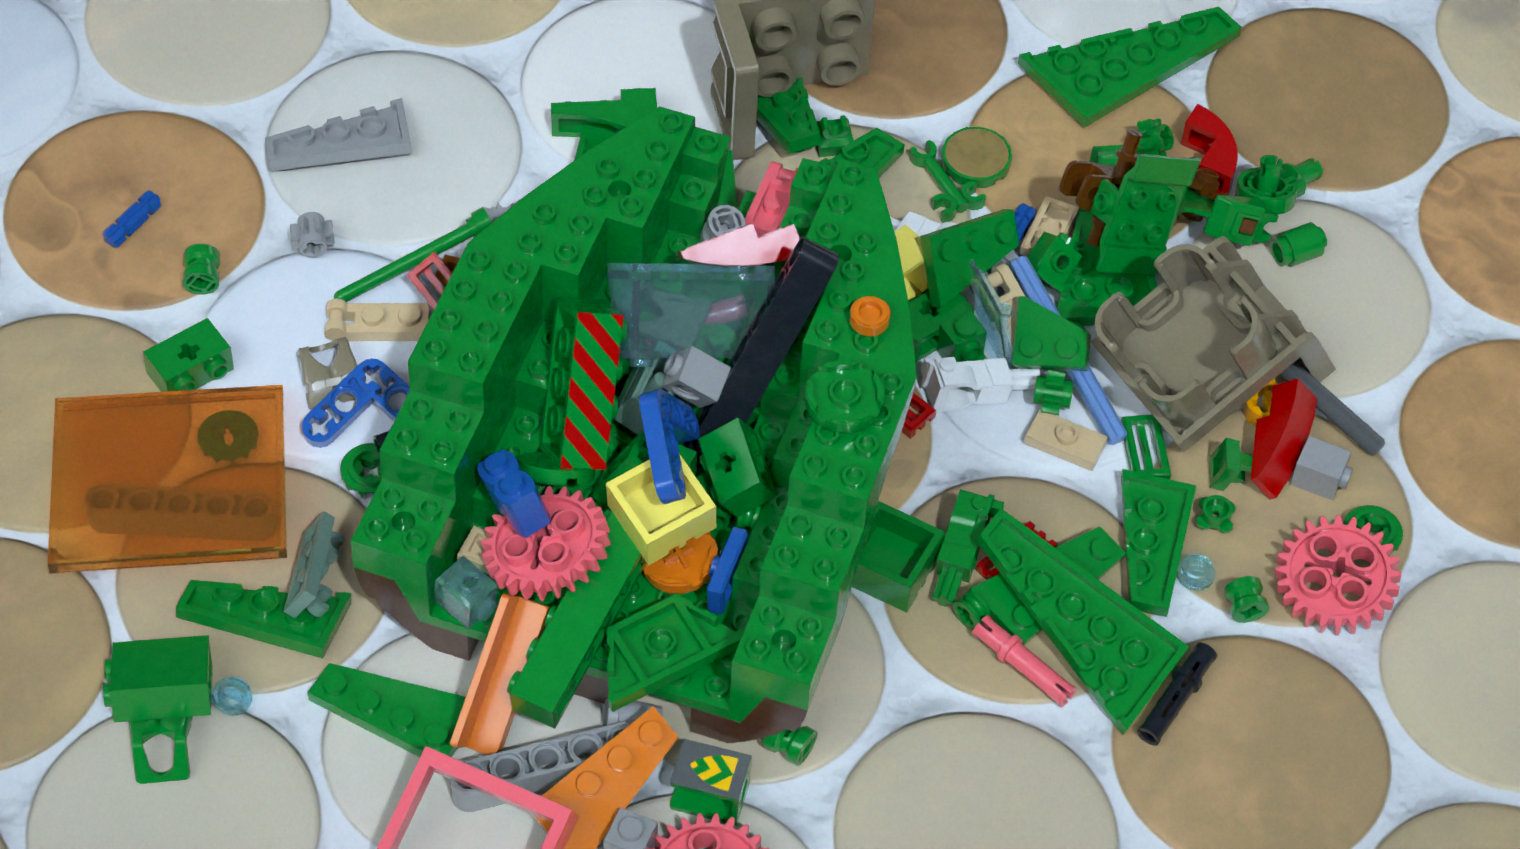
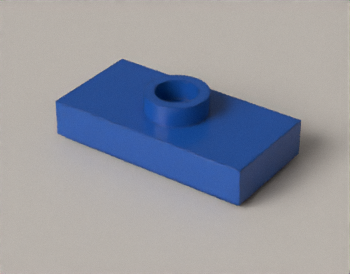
(723, 570)

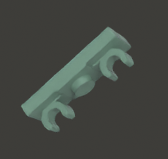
(314, 557)

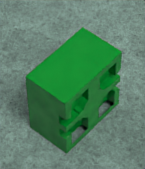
(897, 557)

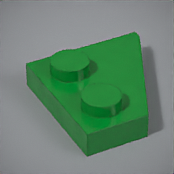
(1048, 340)

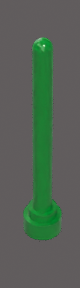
(474, 225)

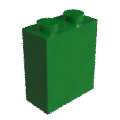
(159, 679)

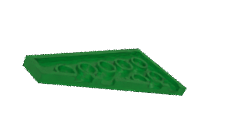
(1125, 63)
(1085, 286)
(1100, 634)

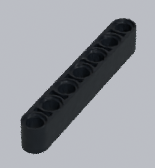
(769, 336)

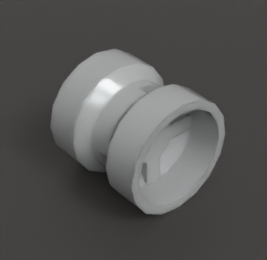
(725, 215)

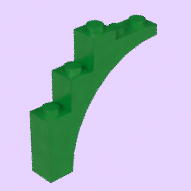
(612, 116)

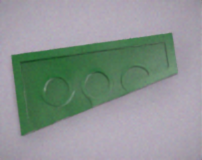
(1154, 533)
(1092, 551)
(261, 615)

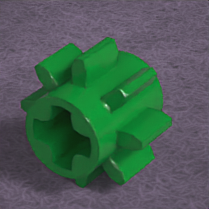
(1155, 137)
(1053, 392)

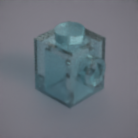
(466, 592)

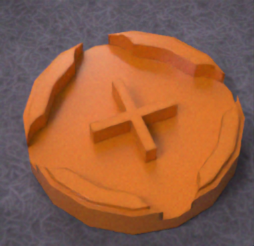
(684, 567)

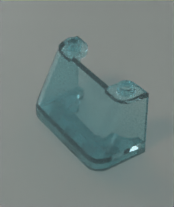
(685, 306)

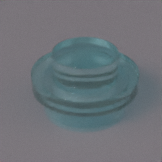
(1196, 572)
(232, 696)

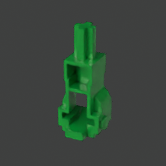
(959, 548)

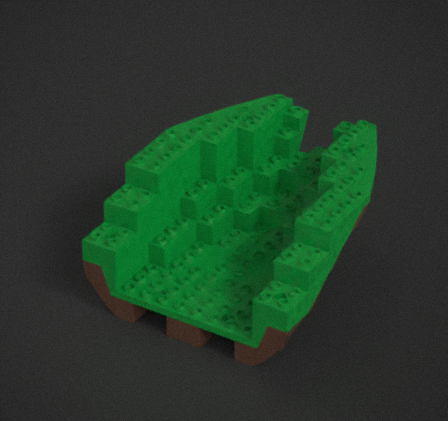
(484, 388)

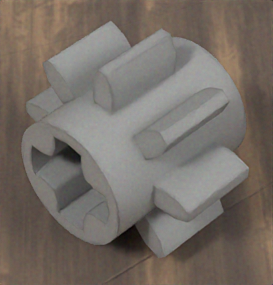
(312, 234)

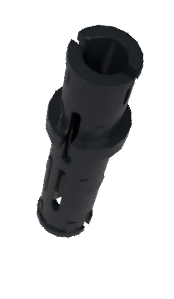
(1198, 661)

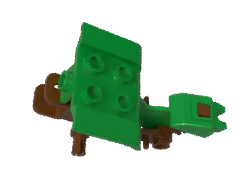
(1141, 202)

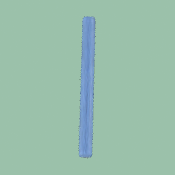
(1084, 380)

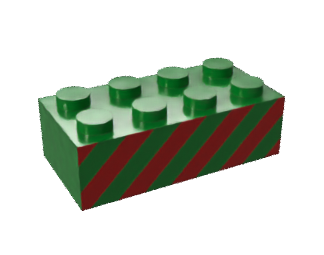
(582, 382)

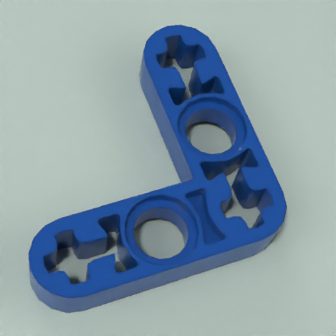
(365, 394)
(666, 425)

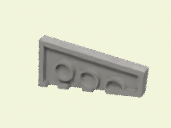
(338, 140)

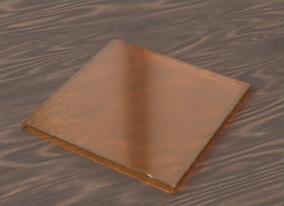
(168, 479)

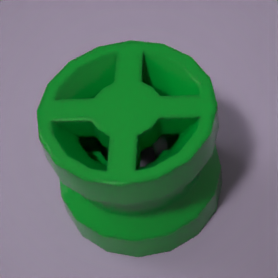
(1246, 599)

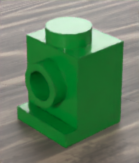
(1054, 259)
(962, 338)

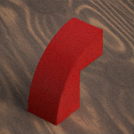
(1211, 137)

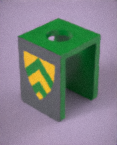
(710, 781)

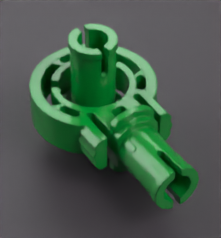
(1278, 186)

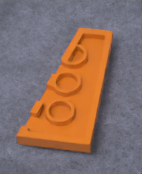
(611, 778)

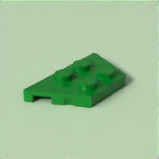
(663, 647)

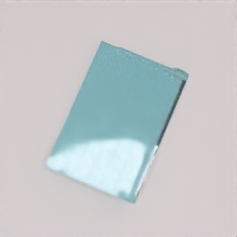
(992, 315)

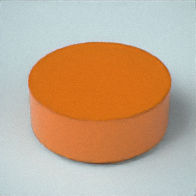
(870, 316)

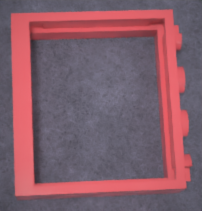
(432, 761)

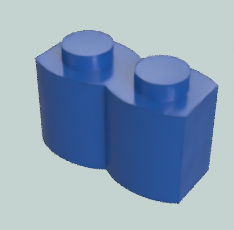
(514, 493)

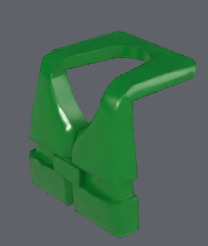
(146, 729)

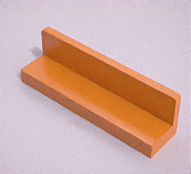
(487, 706)

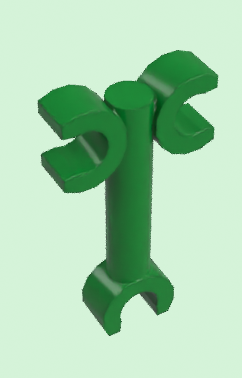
(951, 197)

